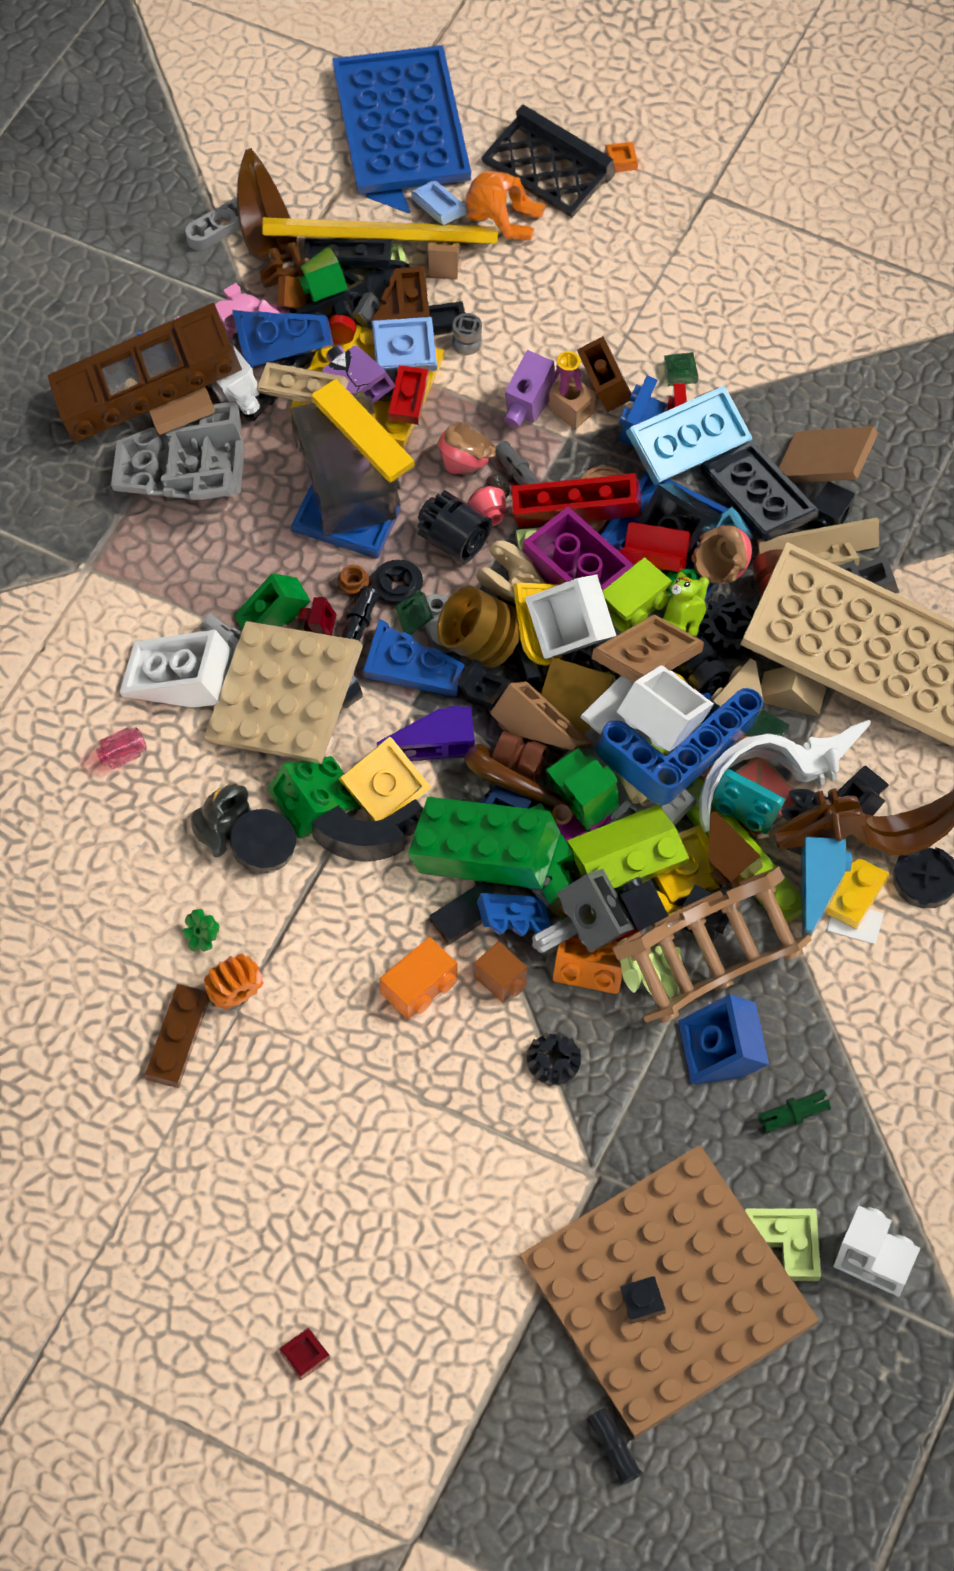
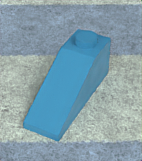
(822, 873)

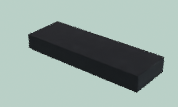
(353, 252)

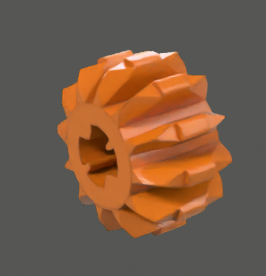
(233, 981)

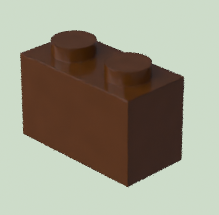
(605, 374)

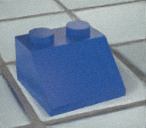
(723, 1041)

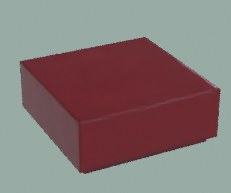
(304, 1353)

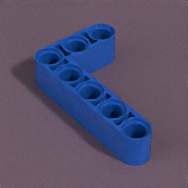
(696, 751)

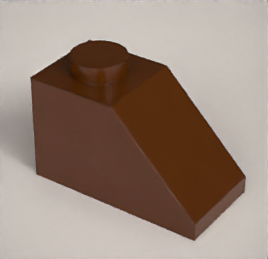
(730, 855)

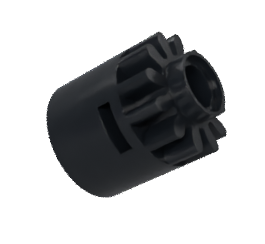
(453, 526)

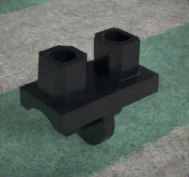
(333, 305)

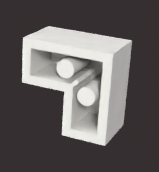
(874, 1254)

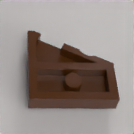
(405, 296)

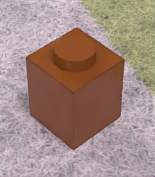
(501, 972)

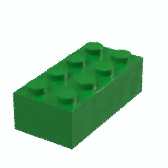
(484, 842)

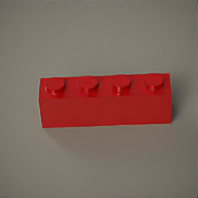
(588, 497)

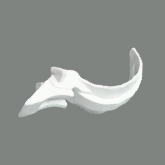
(805, 762)

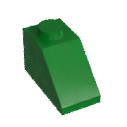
(322, 276)
(274, 602)

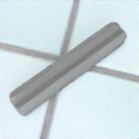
(555, 934)

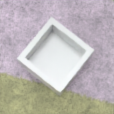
(570, 616)
(664, 708)

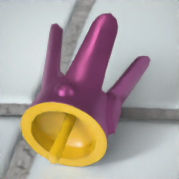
(568, 366)

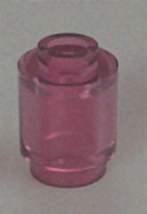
(121, 747)

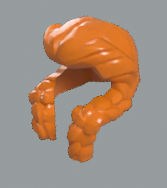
(488, 200)

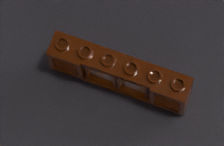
(144, 372)

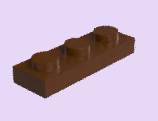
(177, 1036)

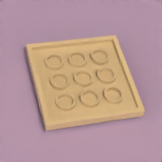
(283, 692)

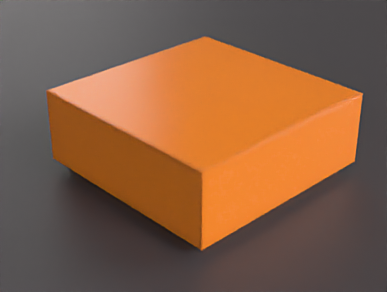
(623, 155)

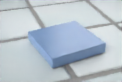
(404, 343)

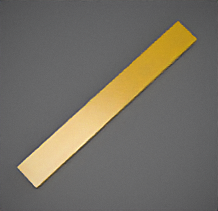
(379, 230)

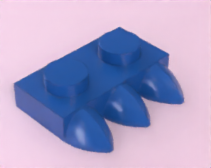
(513, 913)

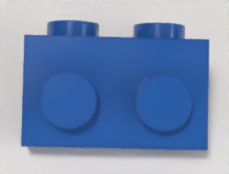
(642, 409)

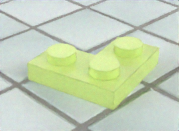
(797, 1235)

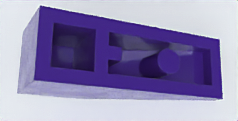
(437, 735)

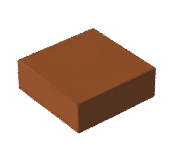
(290, 293)

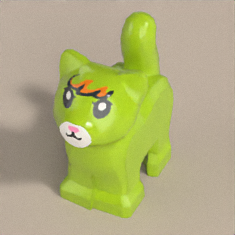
(687, 604)

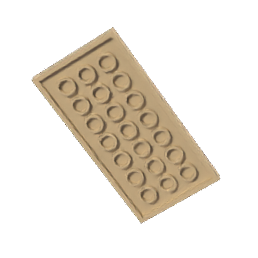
(858, 641)

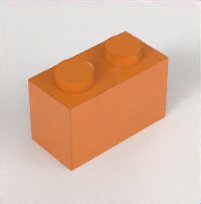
(419, 978)

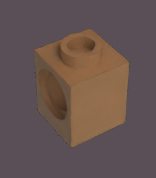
(575, 405)

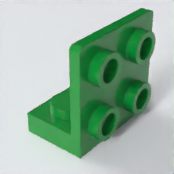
(308, 791)

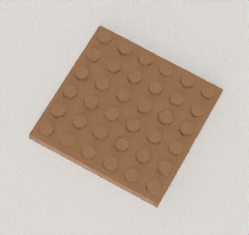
(715, 1274)

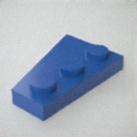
(280, 336)
(404, 662)

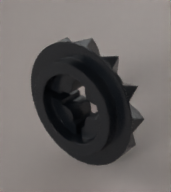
(395, 571)
(563, 1069)

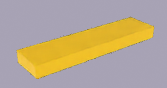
(363, 430)

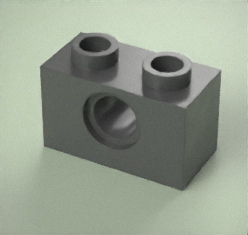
(611, 916)

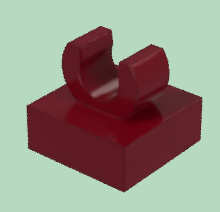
(319, 617)

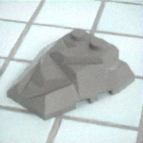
(187, 462)

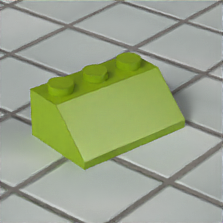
(631, 847)

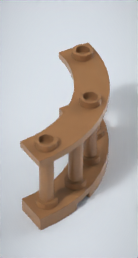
(693, 918)

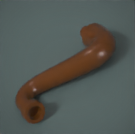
(480, 762)

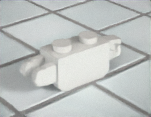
(239, 388)

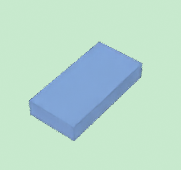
(438, 202)

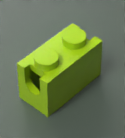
(636, 595)

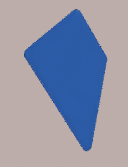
(391, 198)

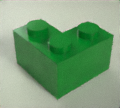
(585, 787)

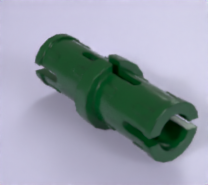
(794, 1111)

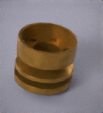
(478, 626)

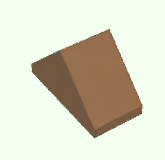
(443, 260)

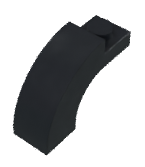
(366, 839)

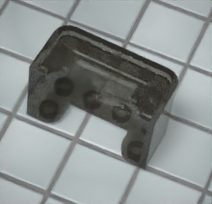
(344, 482)

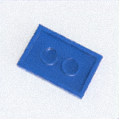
(364, 540)

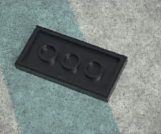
(759, 491)

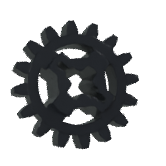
(727, 622)

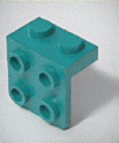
(746, 801)

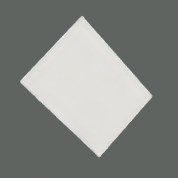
(867, 930)

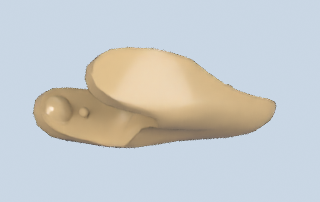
(519, 569)

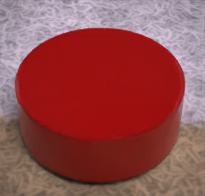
(342, 329)

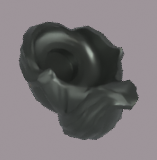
(216, 818)

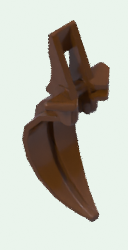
(258, 200)
(892, 834)

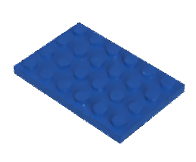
(401, 119)

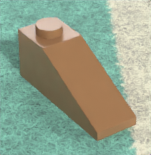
(531, 716)

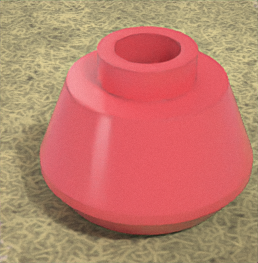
(490, 502)

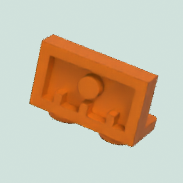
(591, 970)

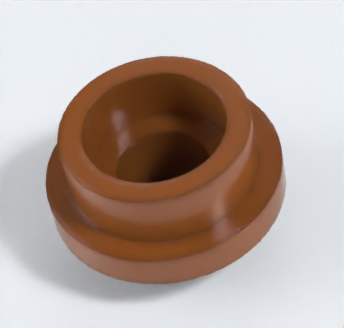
(352, 573)

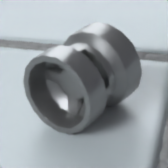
(467, 334)

